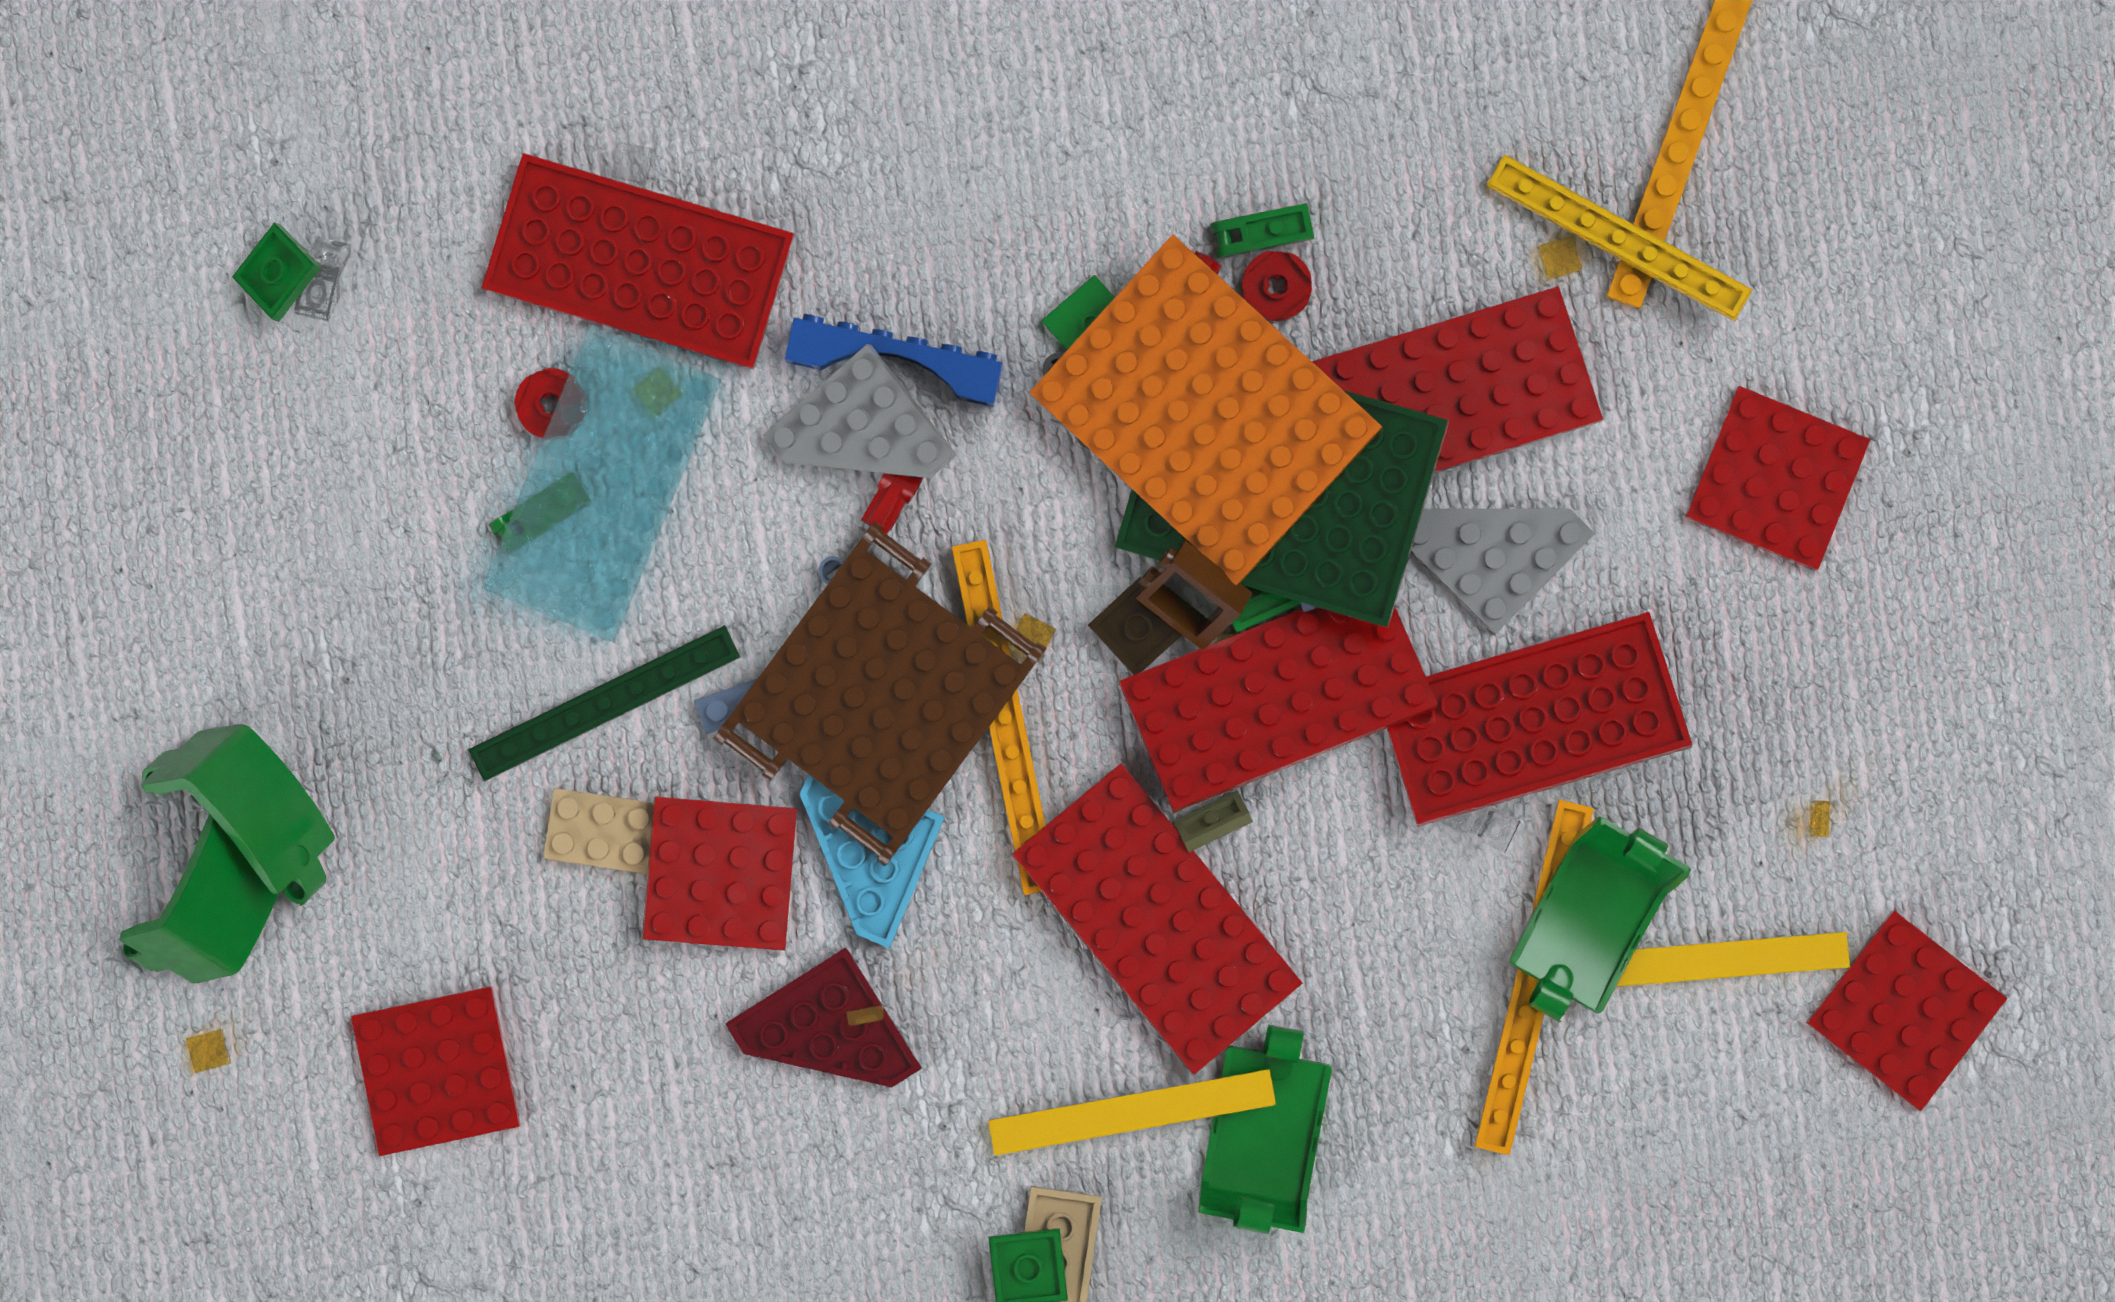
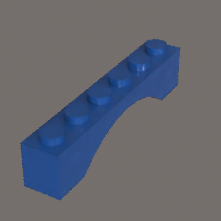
(822, 345)

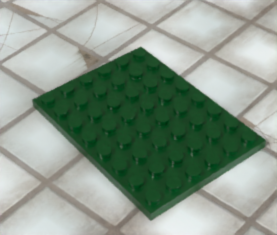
(1353, 539)

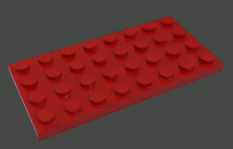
(638, 261)
(1493, 373)
(1273, 700)
(1540, 720)
(1157, 919)

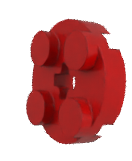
(1277, 265)
(529, 397)

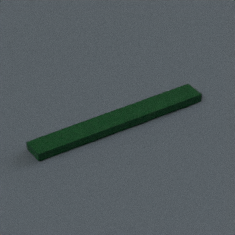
(604, 703)

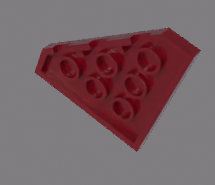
(810, 1028)

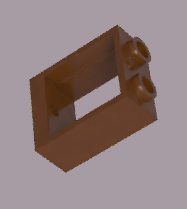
(1206, 578)

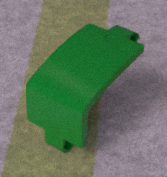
(253, 803)
(210, 916)
(1594, 916)
(1265, 1156)

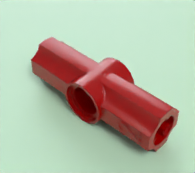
(890, 499)

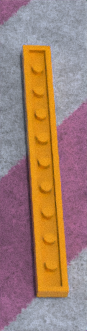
(1682, 138)
(1008, 728)
(1522, 1021)

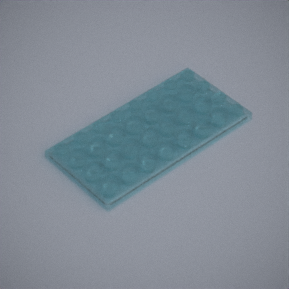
(601, 483)

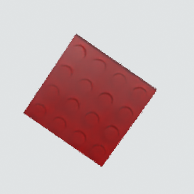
(1777, 478)
(719, 873)
(1906, 1010)
(435, 1071)

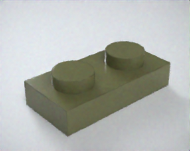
(1213, 821)

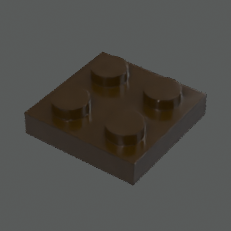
(1133, 630)

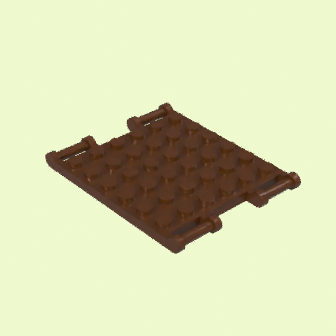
(880, 693)

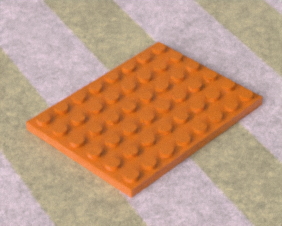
(1205, 409)

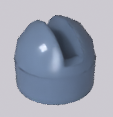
(829, 565)

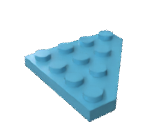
(871, 892)

